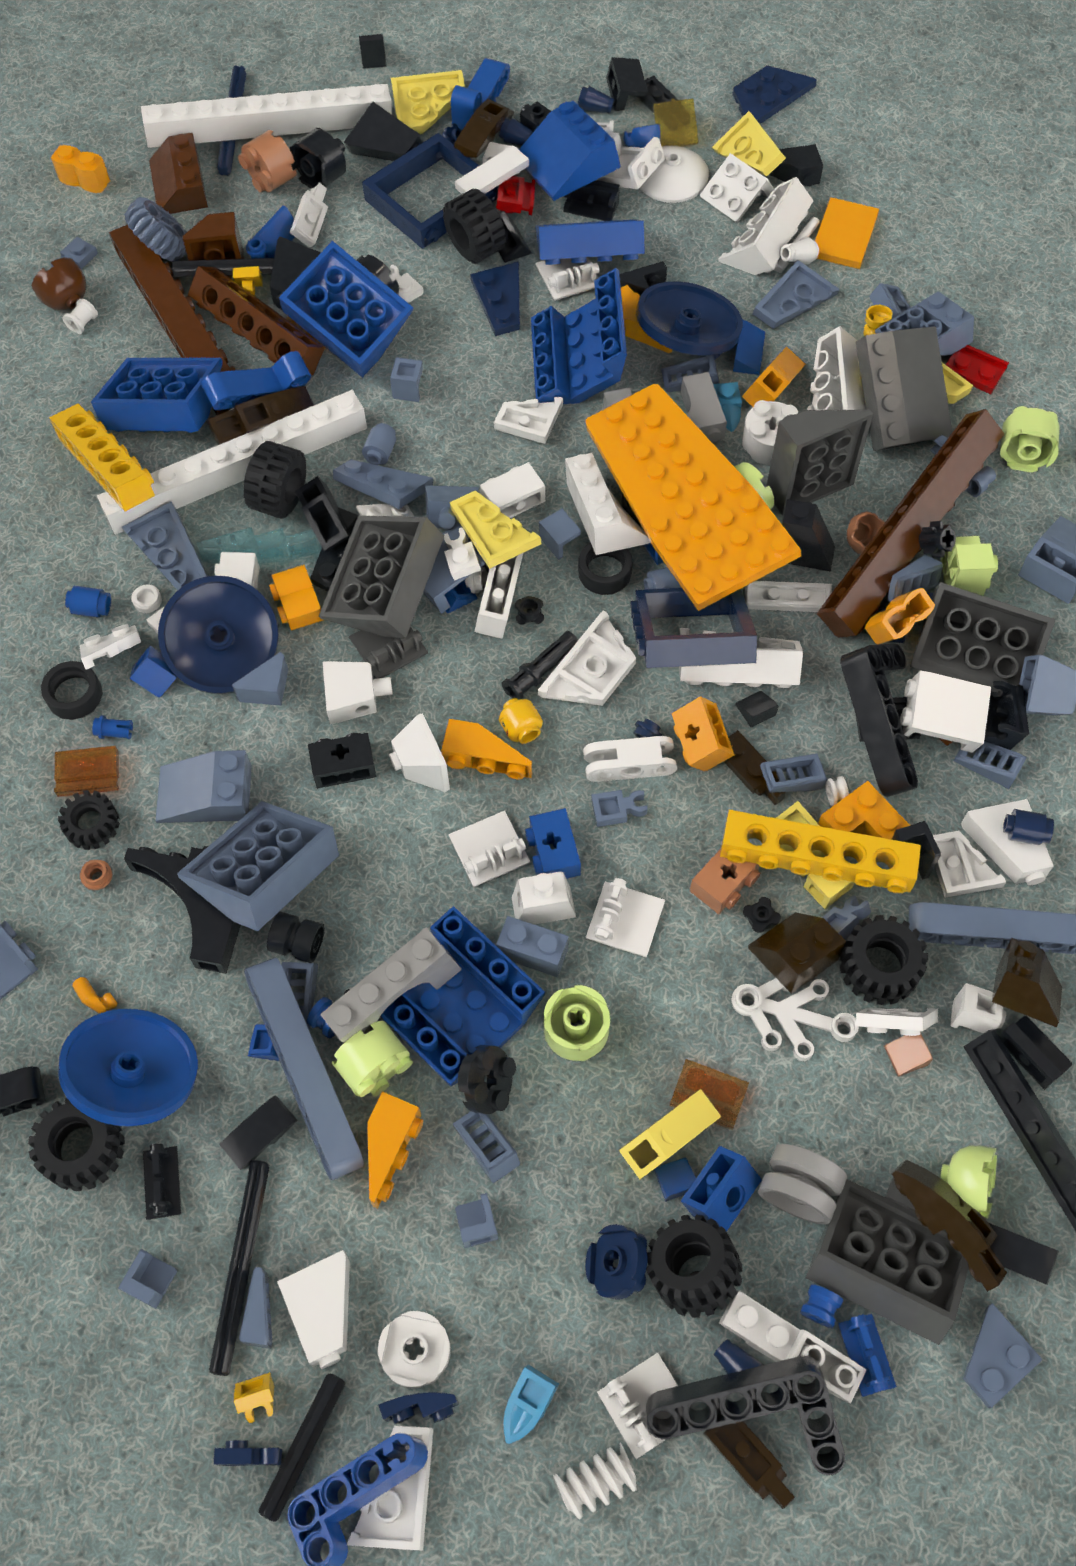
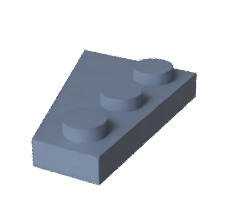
(793, 295)
(382, 483)

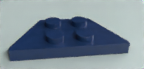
(770, 91)

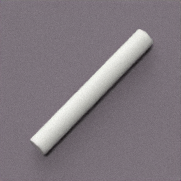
(805, 233)

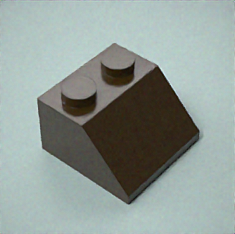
(798, 949)
(1028, 983)

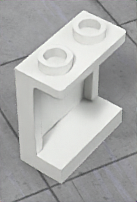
(635, 163)
(946, 709)

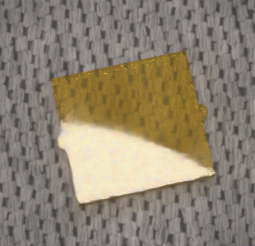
(676, 122)

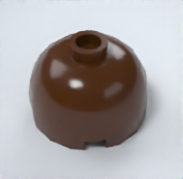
(60, 285)

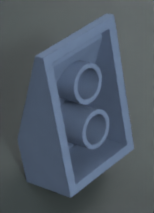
(205, 788)

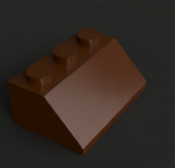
(178, 175)

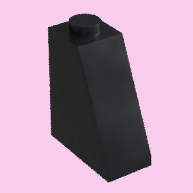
(381, 135)
(288, 264)
(810, 533)

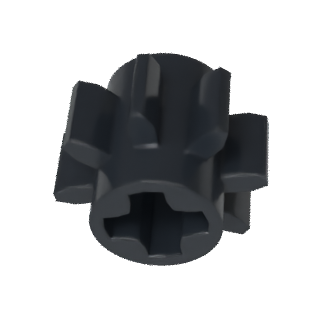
(937, 539)

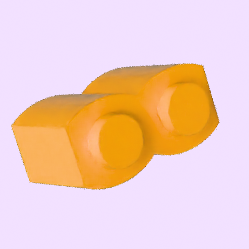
(80, 168)
(296, 596)
(900, 616)

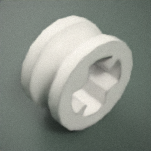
(836, 790)

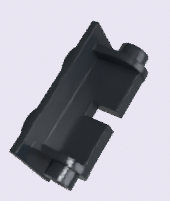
(161, 1182)

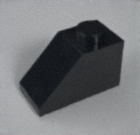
(802, 163)

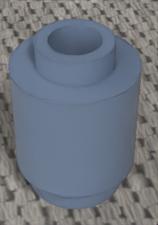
(379, 444)
(660, 579)

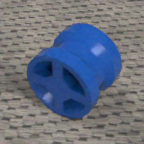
(316, 1020)
(821, 1306)

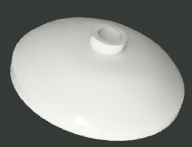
(678, 177)

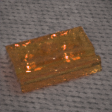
(86, 770)
(721, 1089)

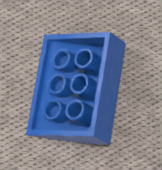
(569, 151)
(590, 240)
(346, 308)
(156, 395)

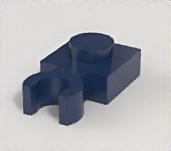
(238, 1454)

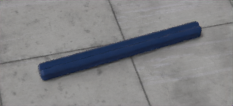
(227, 147)

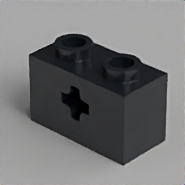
(331, 771)

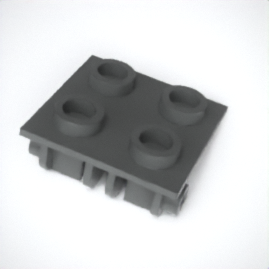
(388, 653)

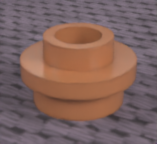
(92, 867)

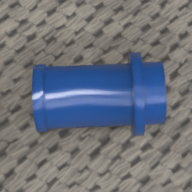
(256, 248)
(112, 728)

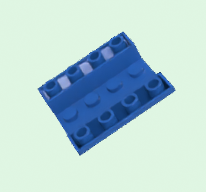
(582, 350)
(474, 1008)

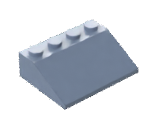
(261, 864)

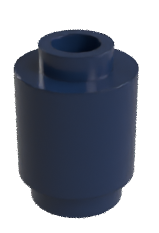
(1028, 827)

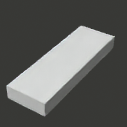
(493, 171)
(786, 596)

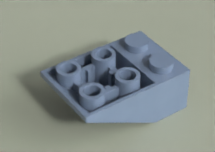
(951, 321)
(1053, 561)

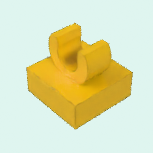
(248, 278)
(254, 1393)

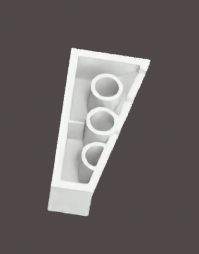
(770, 229)
(838, 373)
(602, 515)
(776, 663)

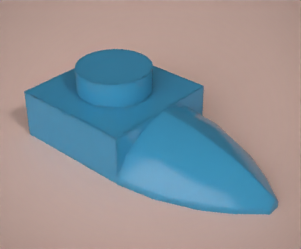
(730, 402)
(527, 1403)

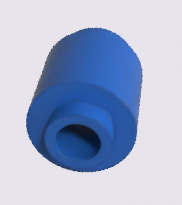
(88, 601)

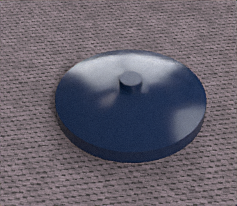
(689, 318)
(216, 633)

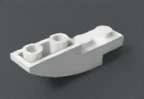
(783, 1341)

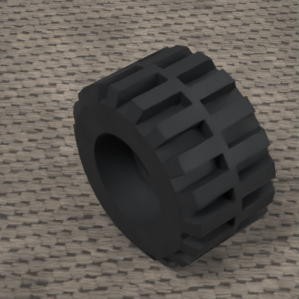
(474, 226)
(273, 479)
(898, 940)
(84, 1170)
(711, 1285)

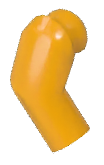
(91, 999)

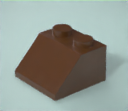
(214, 238)

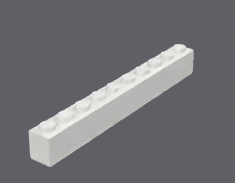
(256, 114)
(228, 462)

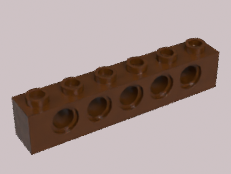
(252, 317)

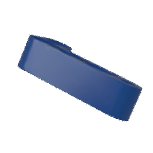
(485, 84)
(238, 386)
(359, 1493)

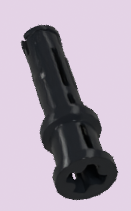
(531, 673)

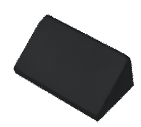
(515, 245)

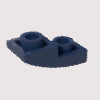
(431, 1404)

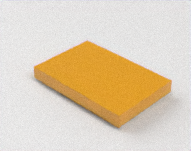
(845, 232)

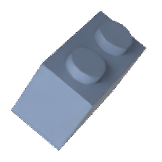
(533, 946)

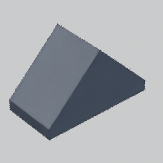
(264, 683)

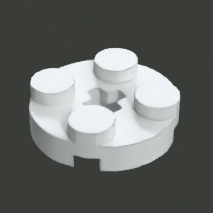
(402, 1332)

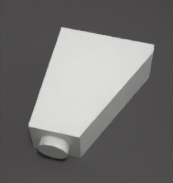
(1018, 860)
(319, 1308)

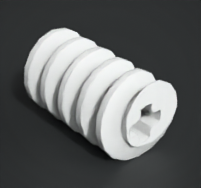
(596, 1481)

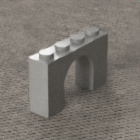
(699, 400)
(415, 963)

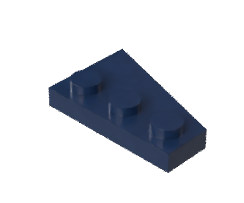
(499, 296)

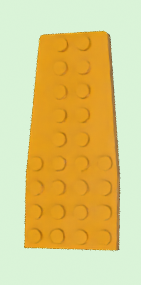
(689, 497)

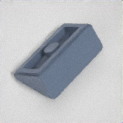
(890, 297)

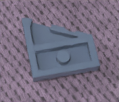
(998, 1358)

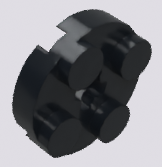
(490, 1095)

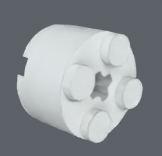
(762, 428)

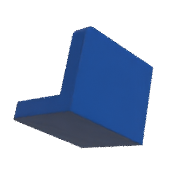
(152, 672)

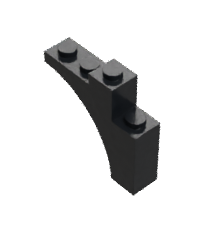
(212, 931)

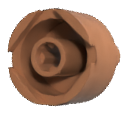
(267, 161)

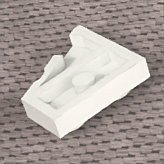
(528, 418)
(962, 867)
(909, 1023)

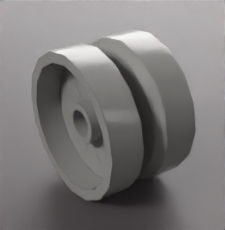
(802, 1183)

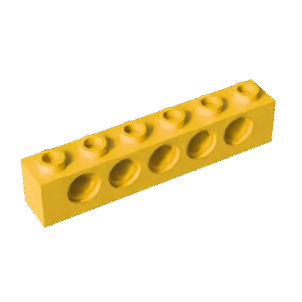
(103, 456)
(835, 844)

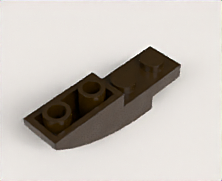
(482, 128)
(258, 413)
(942, 1208)

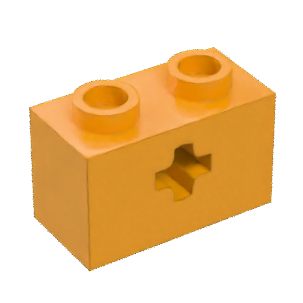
(702, 734)

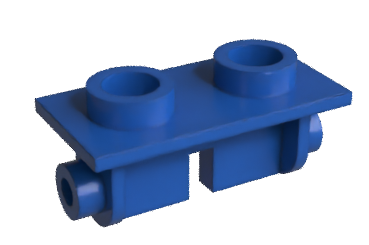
(866, 1349)

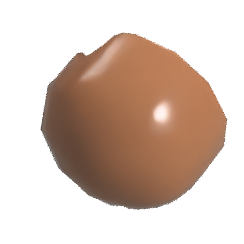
(862, 530)

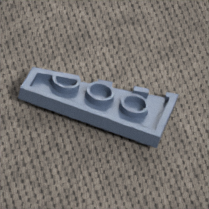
(167, 545)

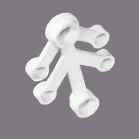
(789, 1013)

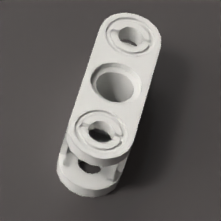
(629, 758)

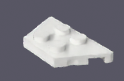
(591, 667)

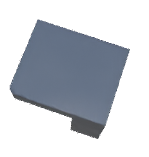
(405, 379)
(557, 531)
(476, 1222)
(148, 1279)

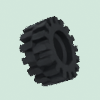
(82, 805)

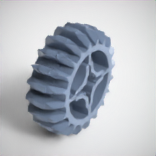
(156, 228)

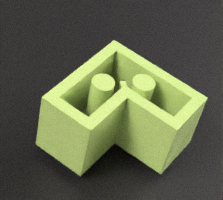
(969, 565)

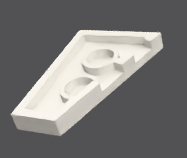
(399, 1514)

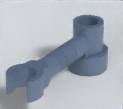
(980, 480)

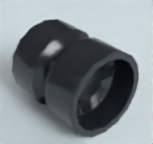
(290, 935)

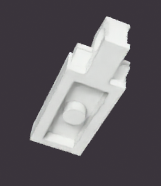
(310, 215)

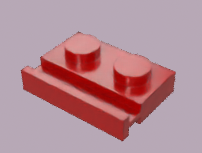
(516, 195)
(978, 368)

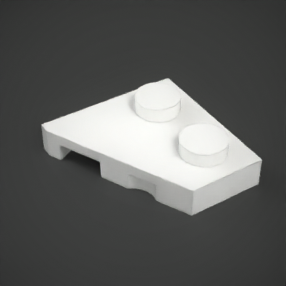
(110, 645)

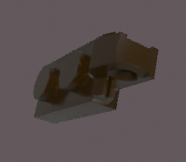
(747, 767)
(751, 1461)

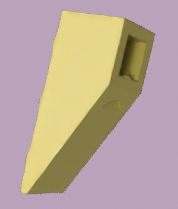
(669, 1134)

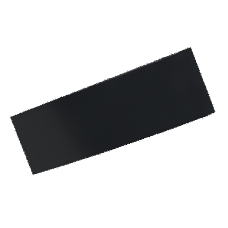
(322, 514)

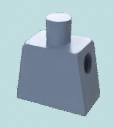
(438, 505)
(1048, 686)

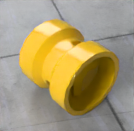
(875, 317)

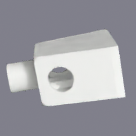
(352, 690)
(543, 898)

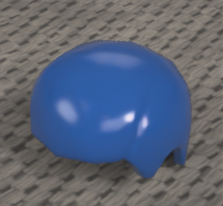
(641, 135)

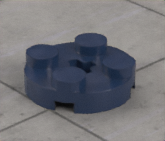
(630, 1273)

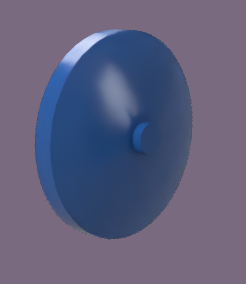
(127, 1067)

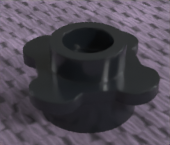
(529, 603)
(759, 923)

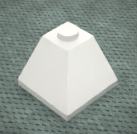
(419, 755)

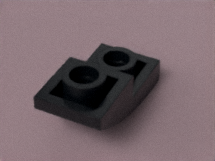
(258, 1132)
(1023, 1255)

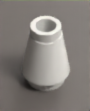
(804, 250)

